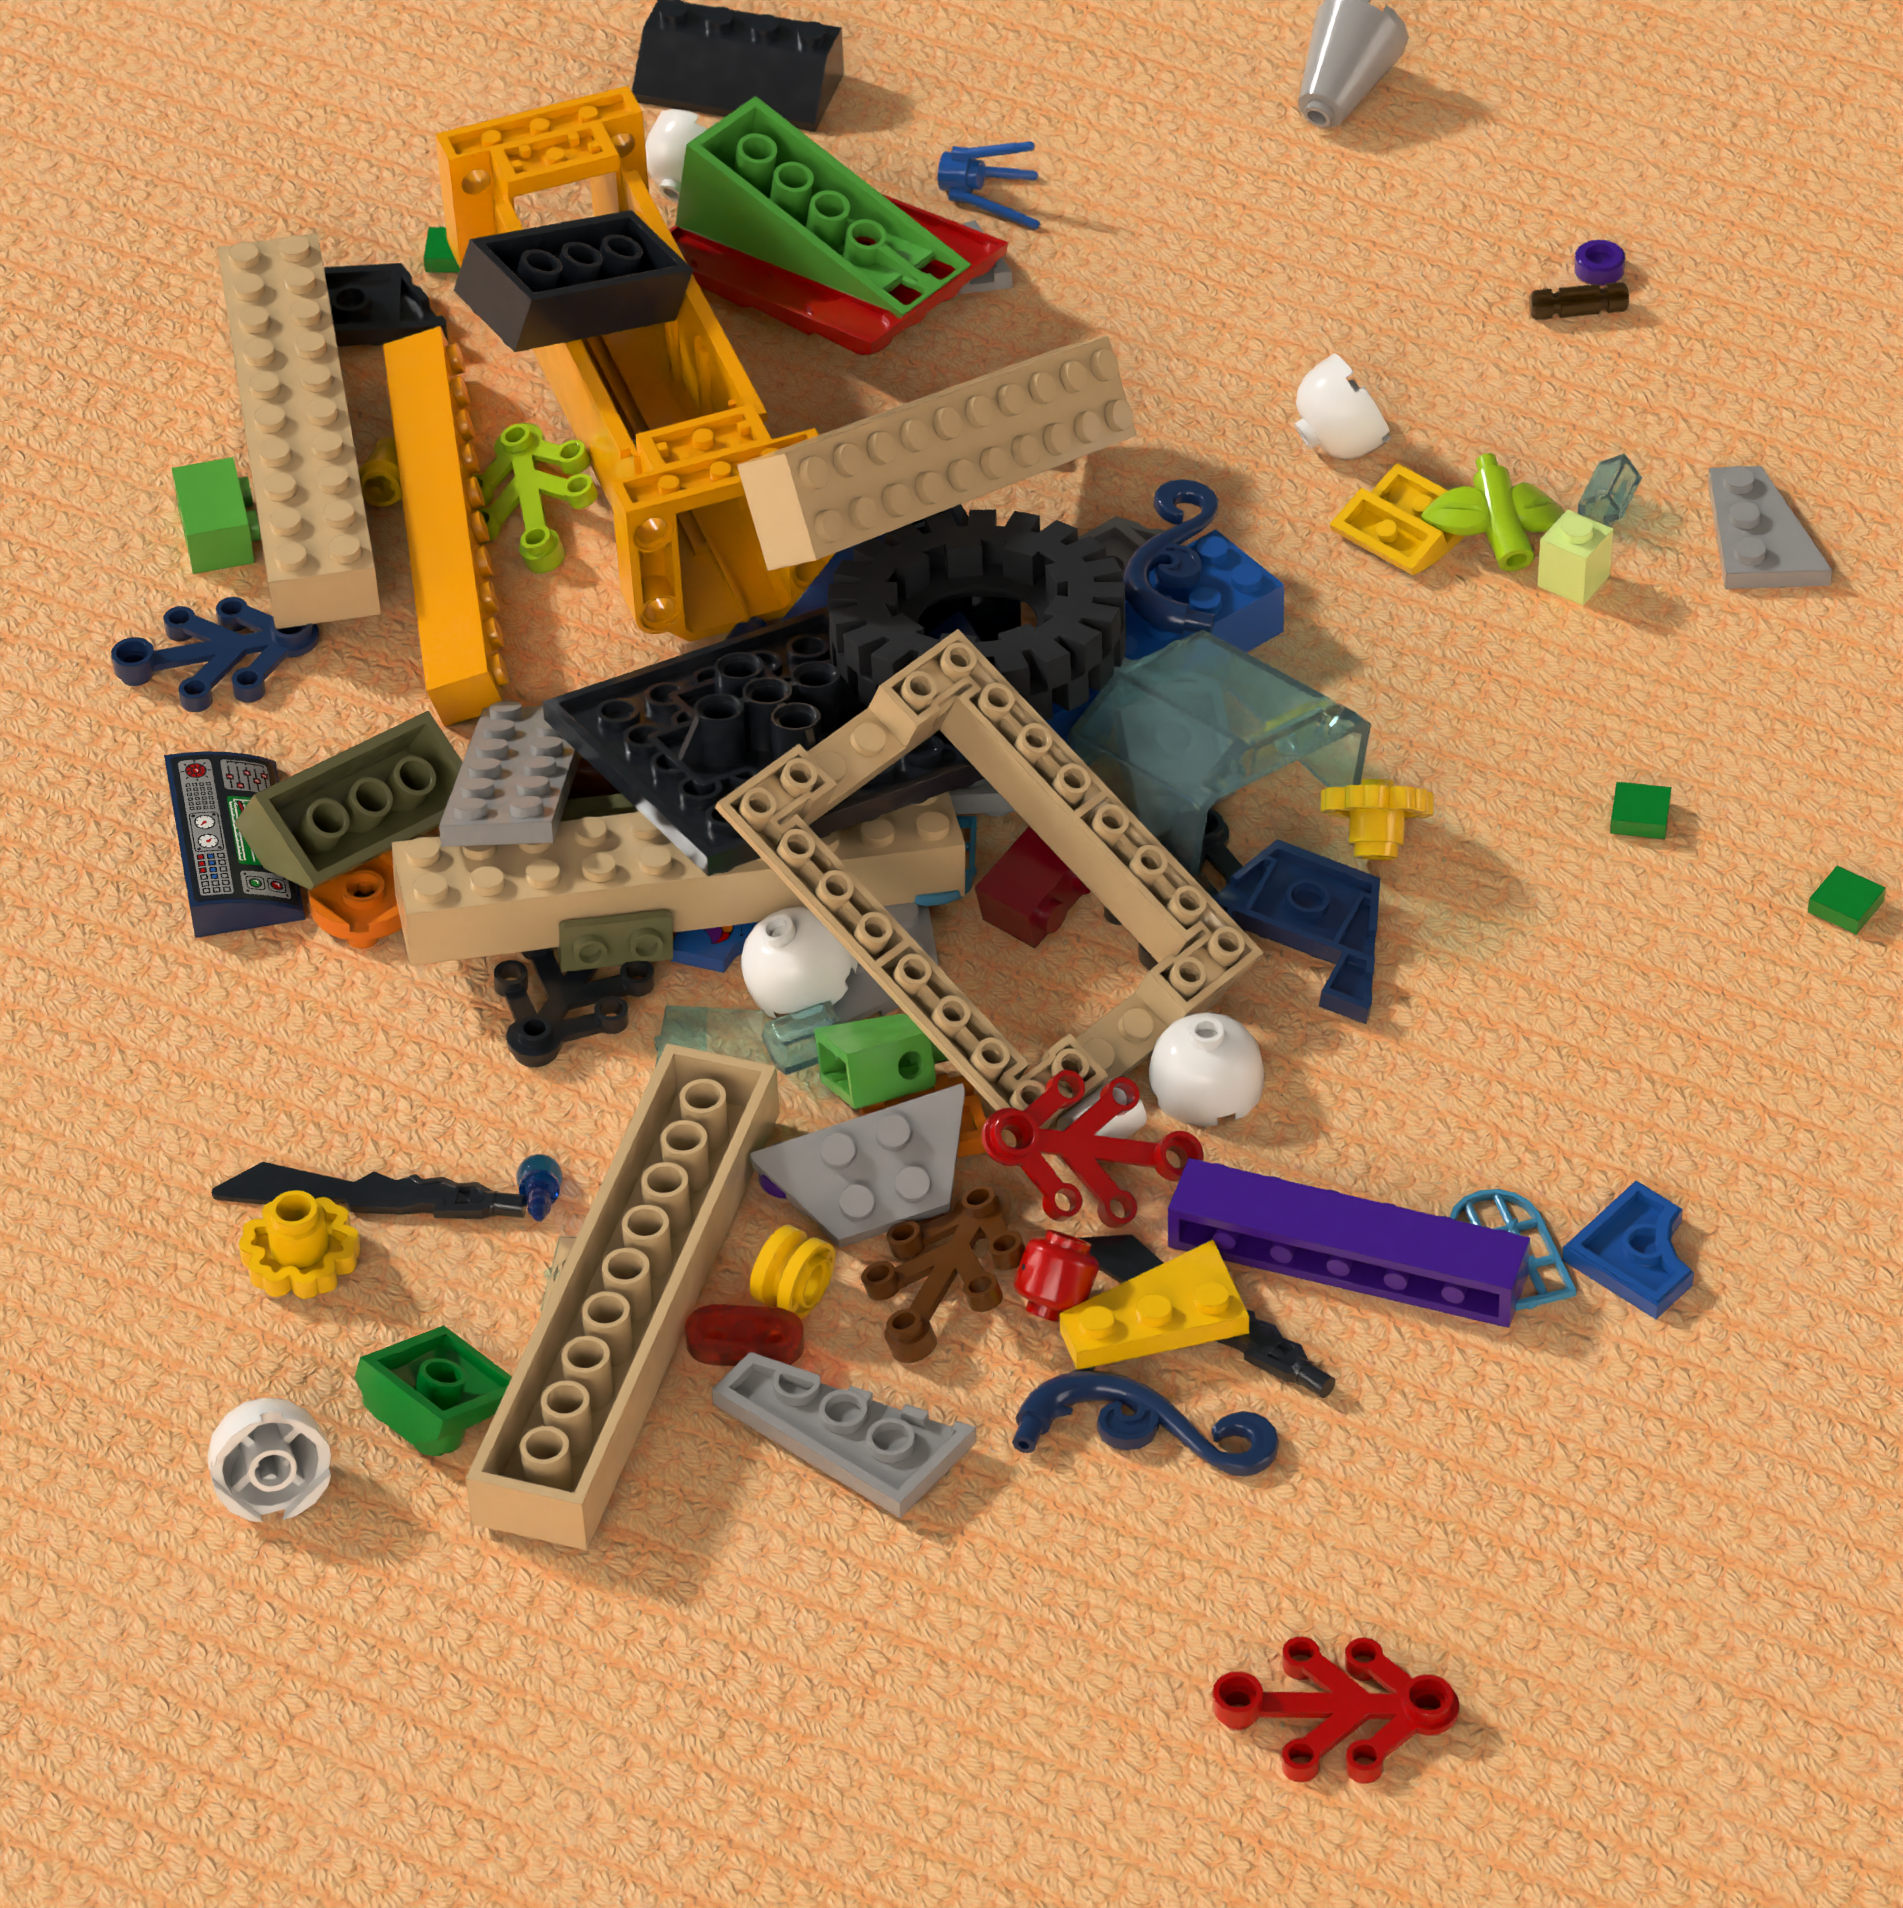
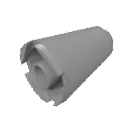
(1347, 57)

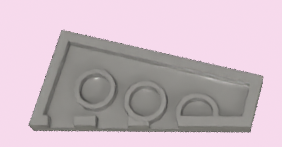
(843, 1432)

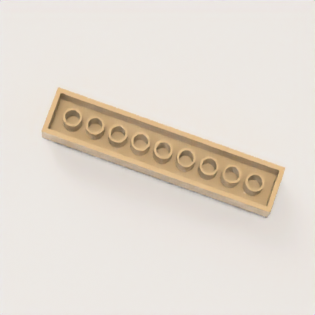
(298, 432)
(935, 452)
(515, 895)
(623, 1298)

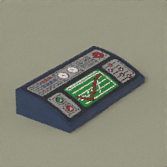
(221, 872)

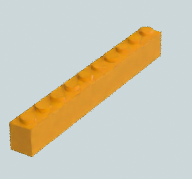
(444, 526)

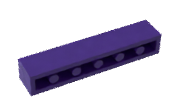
(1350, 1242)

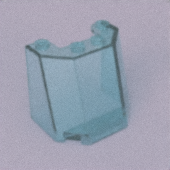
(1202, 724)

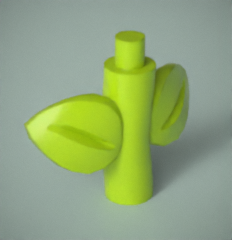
(1498, 511)

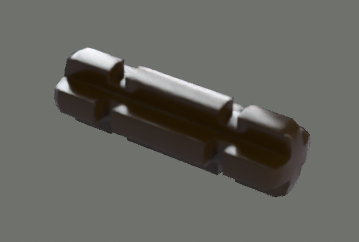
(1579, 300)

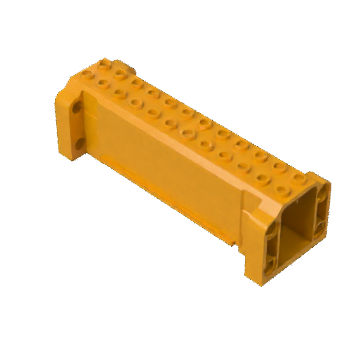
(675, 386)

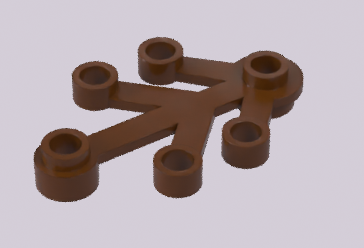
(977, 1215)

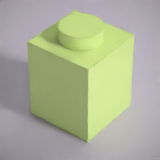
(1575, 557)

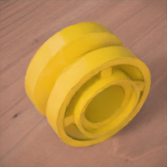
(792, 1271)

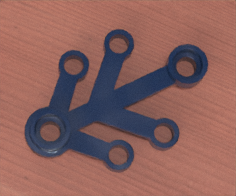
(221, 649)

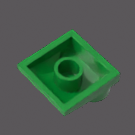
(431, 1389)

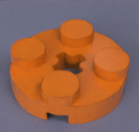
(357, 918)

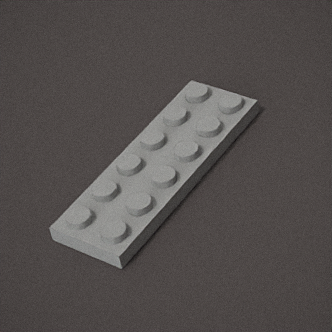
(510, 780)

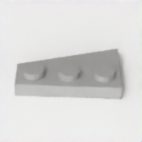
(1759, 534)

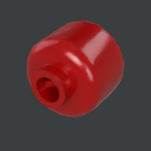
(1055, 1274)

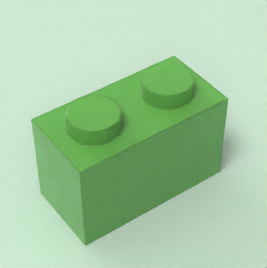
(215, 516)

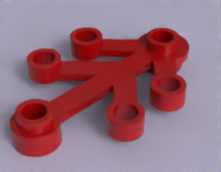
(1082, 1148)
(1342, 1705)

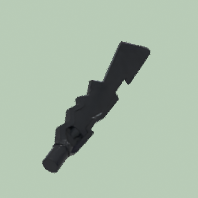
(375, 1193)
(1264, 1346)

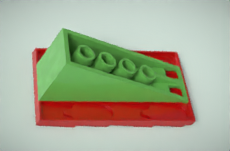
(779, 208)

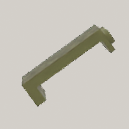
(612, 938)

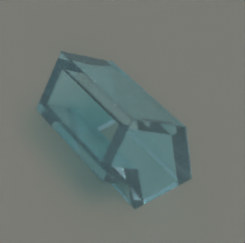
(1613, 477)
(792, 1037)

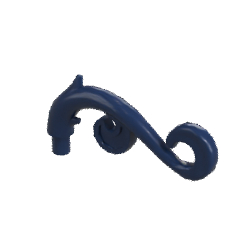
(1176, 563)
(1125, 1432)

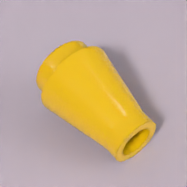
(381, 475)

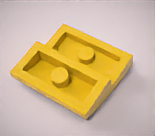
(1391, 522)

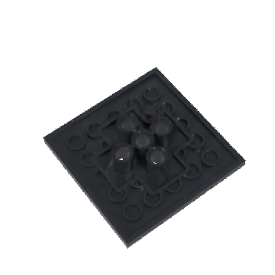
(719, 715)

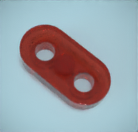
(730, 1332)

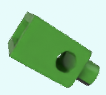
(876, 1059)

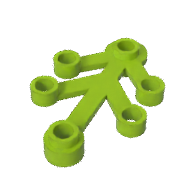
(520, 450)

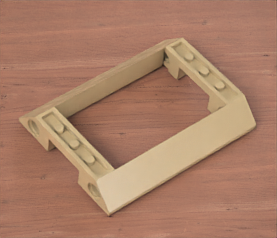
(1068, 807)

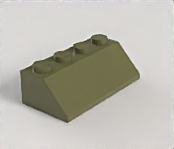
(353, 804)

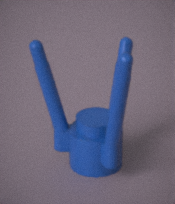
(962, 172)

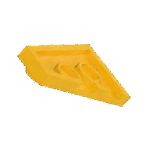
(1157, 1311)

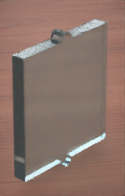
(713, 1030)

